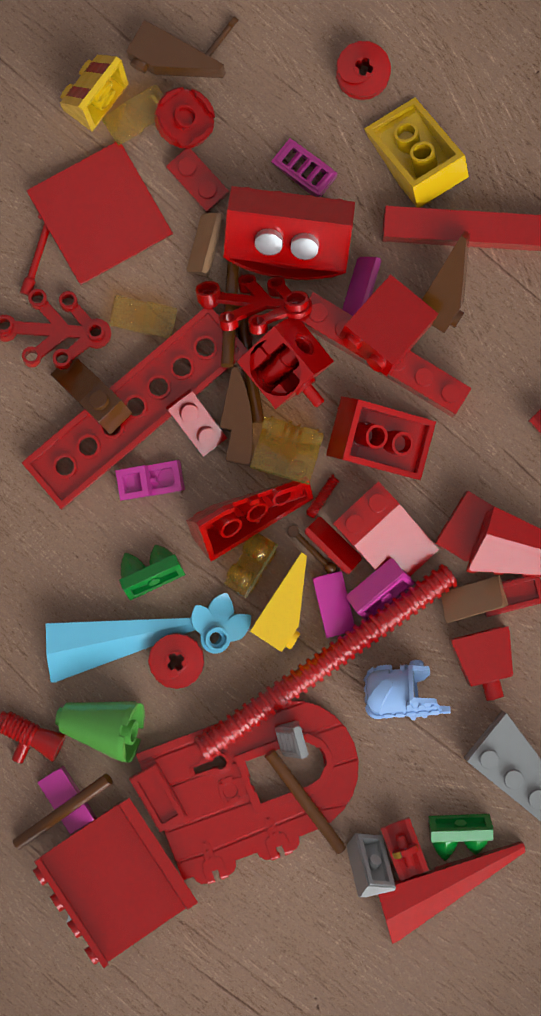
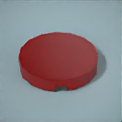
(184, 117)

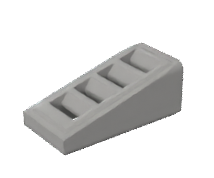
(291, 740)

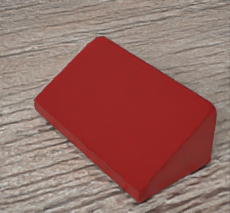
(333, 545)

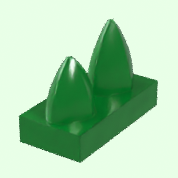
(139, 580)
(448, 830)

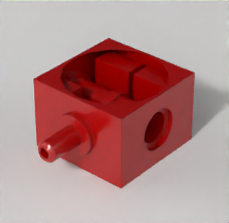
(286, 363)

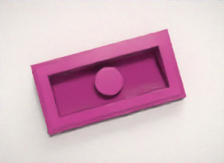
(361, 283)
(379, 588)
(333, 604)
(60, 788)

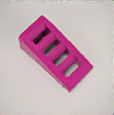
(329, 174)

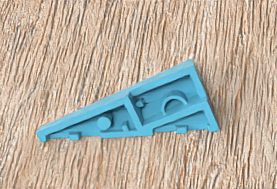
(89, 644)

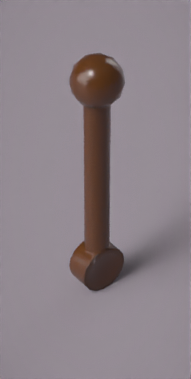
(221, 37)
(329, 567)

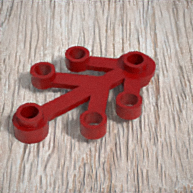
(292, 303)
(57, 330)

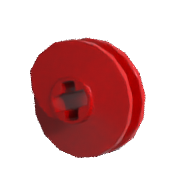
(348, 65)
(160, 658)

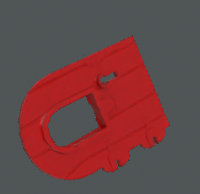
(222, 804)

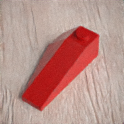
(240, 518)

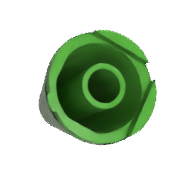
(104, 726)

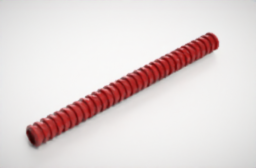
(326, 661)

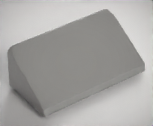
(370, 865)

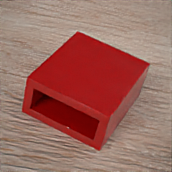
(387, 325)

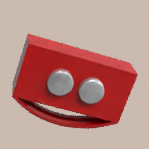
(288, 233)

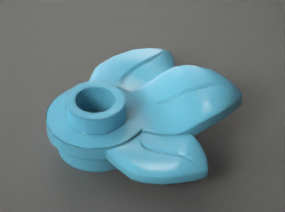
(219, 619)

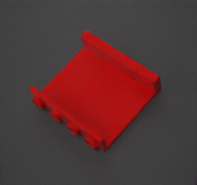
(113, 882)

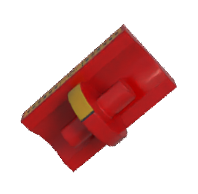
(404, 849)

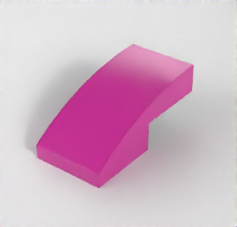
(150, 480)

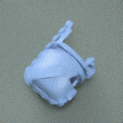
(395, 692)

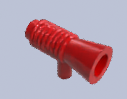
(30, 734)

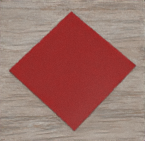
(99, 212)

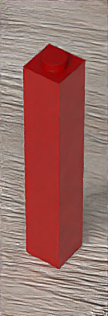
(447, 226)

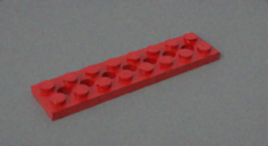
(135, 429)

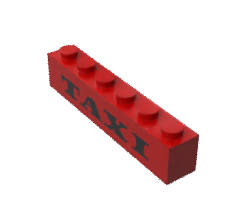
(410, 373)

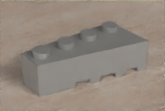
(509, 763)

